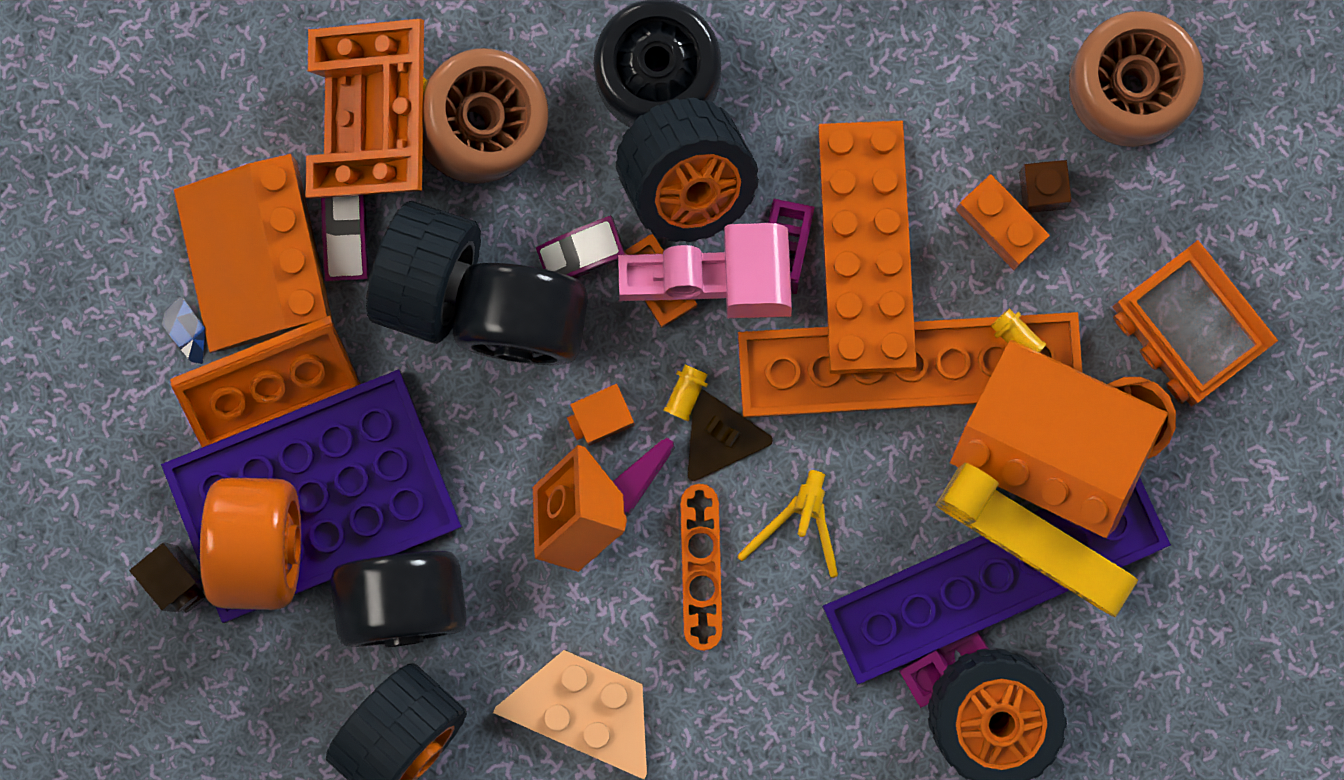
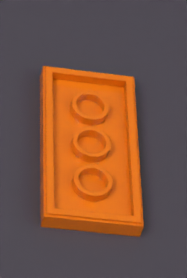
(265, 381)

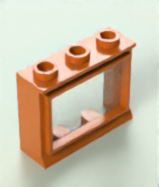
(1193, 324)

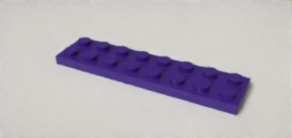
(968, 591)

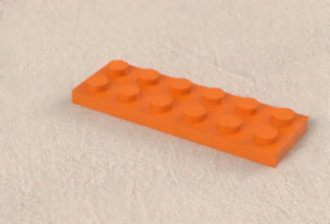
(866, 247)

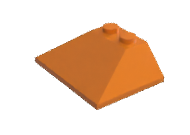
(369, 109)

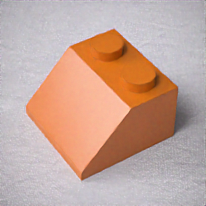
(576, 511)

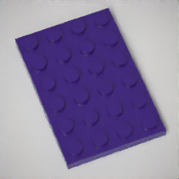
(358, 475)

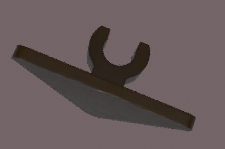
(720, 437)

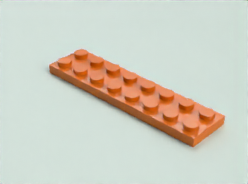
(790, 368)

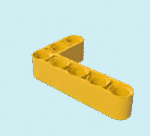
(978, 505)

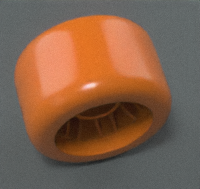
(250, 543)

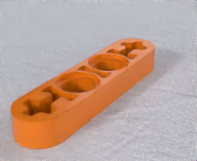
(695, 567)

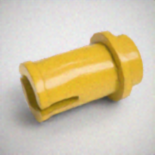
(1011, 327)
(686, 392)

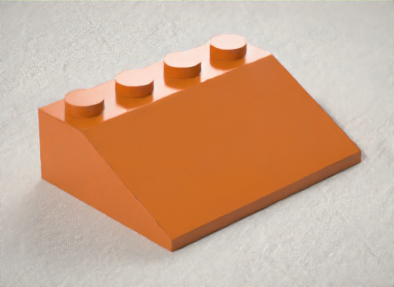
(252, 253)
(1060, 438)

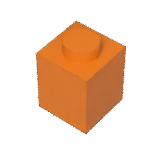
(600, 415)

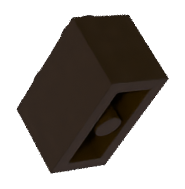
(170, 579)

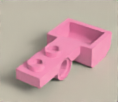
(749, 272)

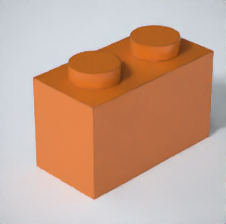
(1002, 222)

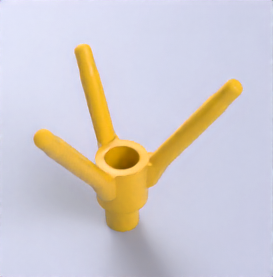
(808, 505)

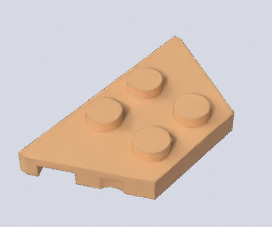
(584, 710)

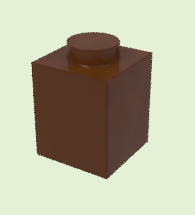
(1045, 186)

